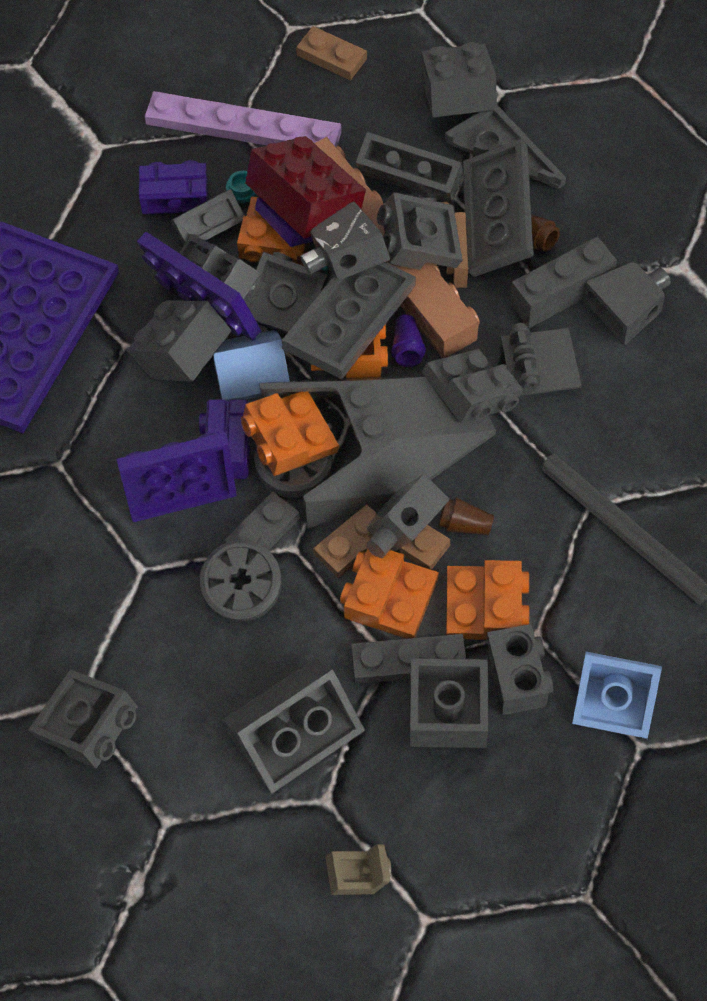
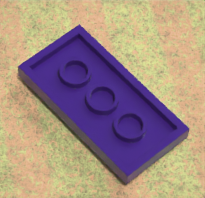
(198, 285)

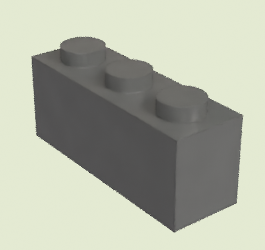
(409, 167)
(559, 282)

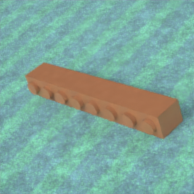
(432, 301)

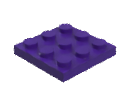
(177, 476)

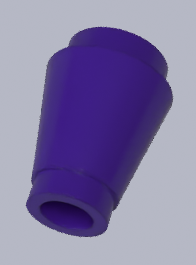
(407, 342)

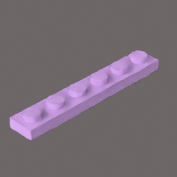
(234, 121)

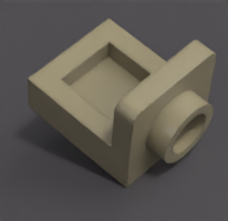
(358, 871)

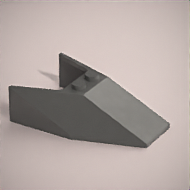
(401, 435)

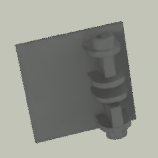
(541, 359)

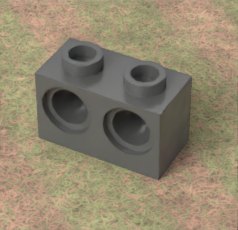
(511, 669)

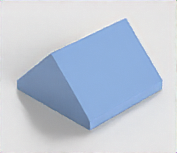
(246, 363)
(616, 694)

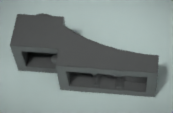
(221, 265)

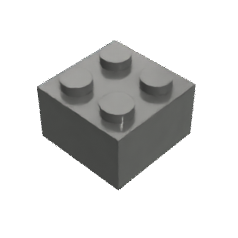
(459, 79)
(179, 340)
(449, 703)

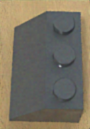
(294, 724)

